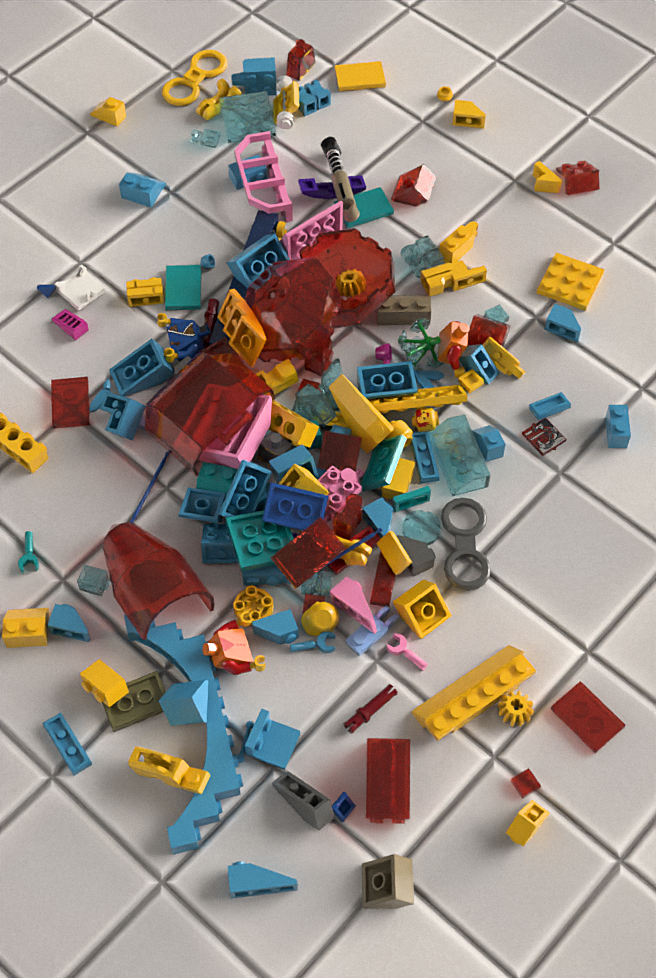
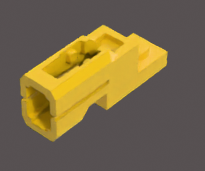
(451, 275)
(280, 377)
(169, 769)

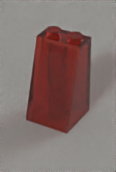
(387, 780)

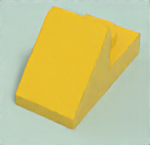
(545, 179)

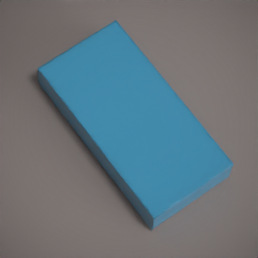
(549, 406)

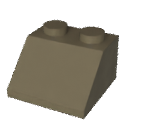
(387, 882)

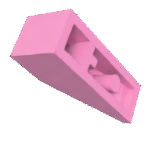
(350, 599)

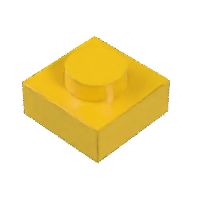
(470, 381)

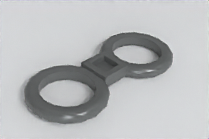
(465, 544)

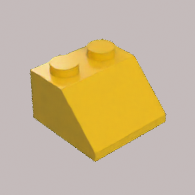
(422, 608)
(25, 627)

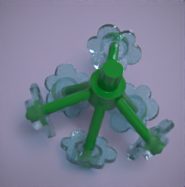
(417, 347)

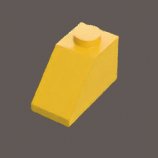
(110, 111)
(468, 115)
(527, 823)

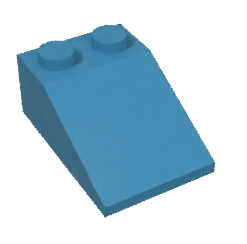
(142, 369)

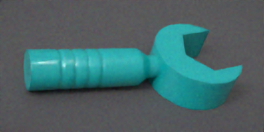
(28, 557)

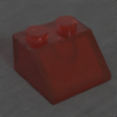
(414, 186)
(484, 327)
(321, 359)

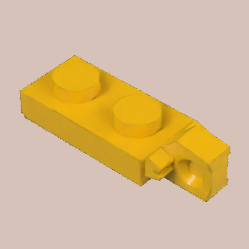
(503, 359)

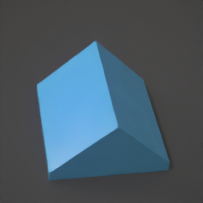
(202, 505)
(186, 703)

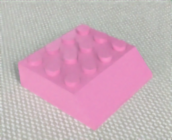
(245, 441)

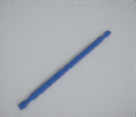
(149, 487)
(356, 545)

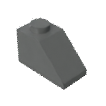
(419, 554)

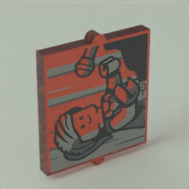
(544, 436)

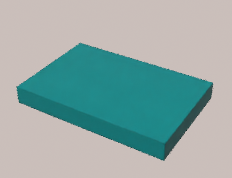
(371, 205)
(183, 287)
(383, 463)

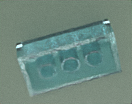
(459, 456)

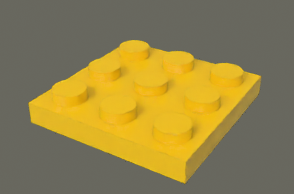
(570, 281)

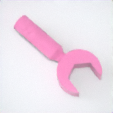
(400, 649)

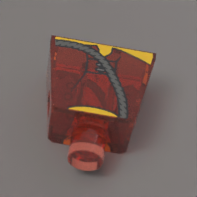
(300, 60)

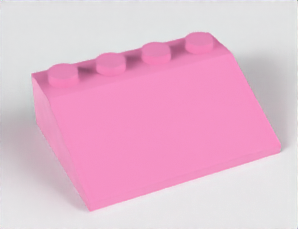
(305, 234)

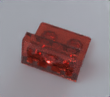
(579, 177)

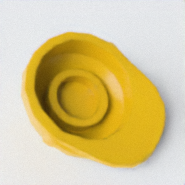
(320, 618)

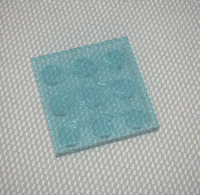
(246, 115)

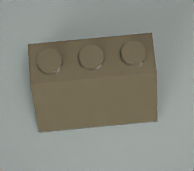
(404, 310)

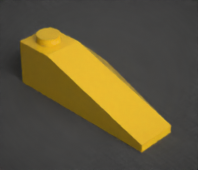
(359, 414)

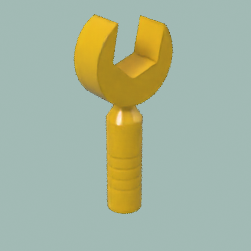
(280, 230)

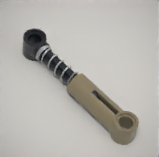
(340, 179)

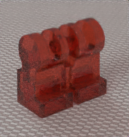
(346, 523)

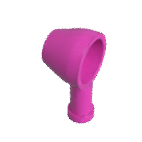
(384, 353)

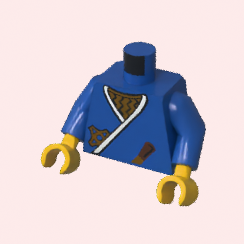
(184, 337)

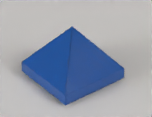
(47, 290)
(343, 806)

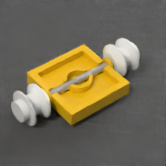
(285, 102)

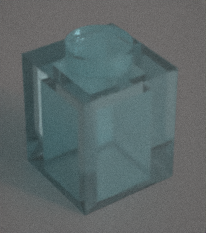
(93, 580)

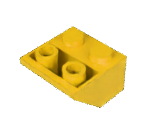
(302, 479)

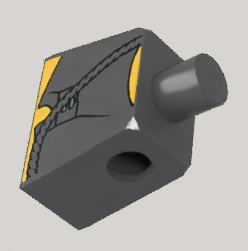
(273, 447)

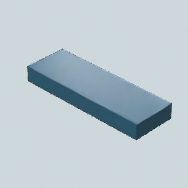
(424, 457)
(67, 744)

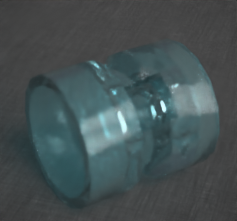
(318, 583)

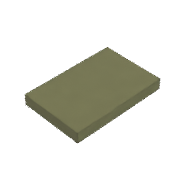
(138, 704)

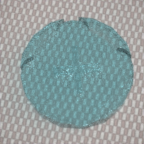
(422, 526)

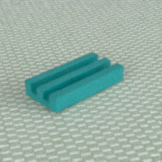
(411, 499)

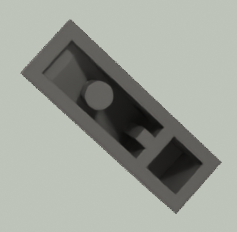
(305, 800)

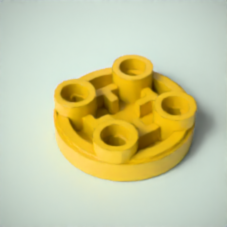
(254, 601)

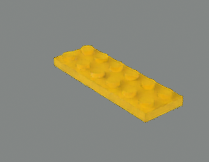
(425, 397)

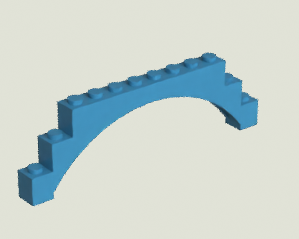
(219, 761)

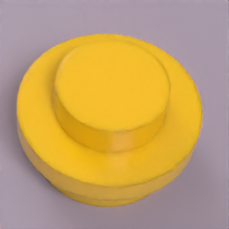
(444, 93)

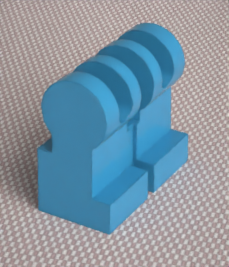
(313, 97)

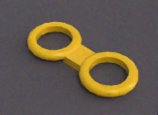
(194, 77)

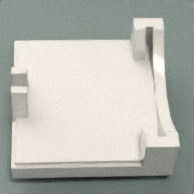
(80, 288)

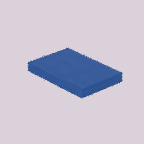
(293, 506)

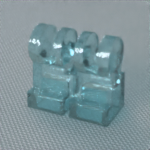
(422, 255)

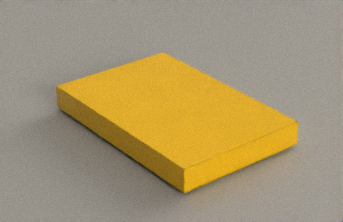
(360, 76)

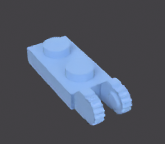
(363, 638)

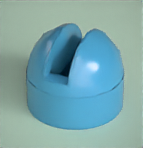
(207, 261)

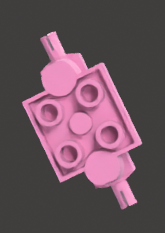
(339, 486)

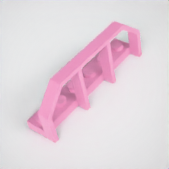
(276, 180)

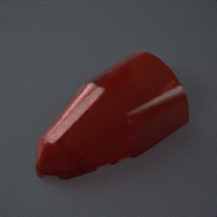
(148, 574)

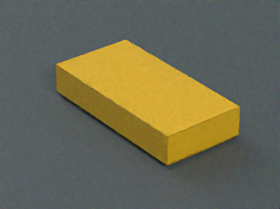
(394, 552)

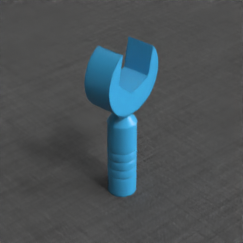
(312, 644)

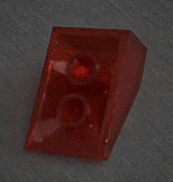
(308, 552)

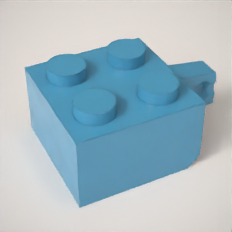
(257, 76)

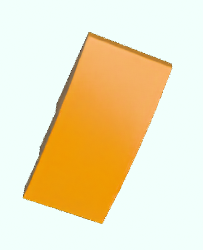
(242, 327)

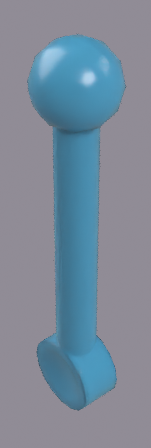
(240, 757)

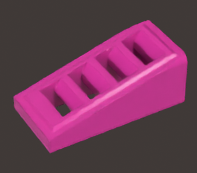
(75, 332)

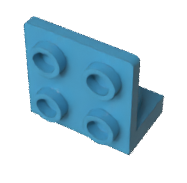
(217, 544)
(271, 741)

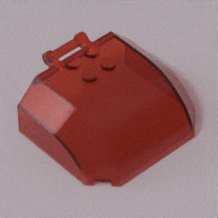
(202, 404)

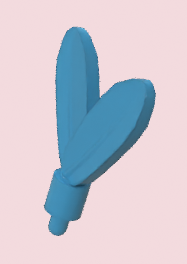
(425, 376)
(97, 401)

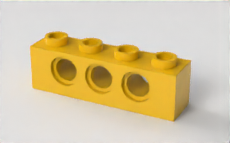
(292, 425)
(31, 458)

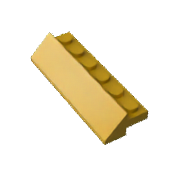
(474, 692)

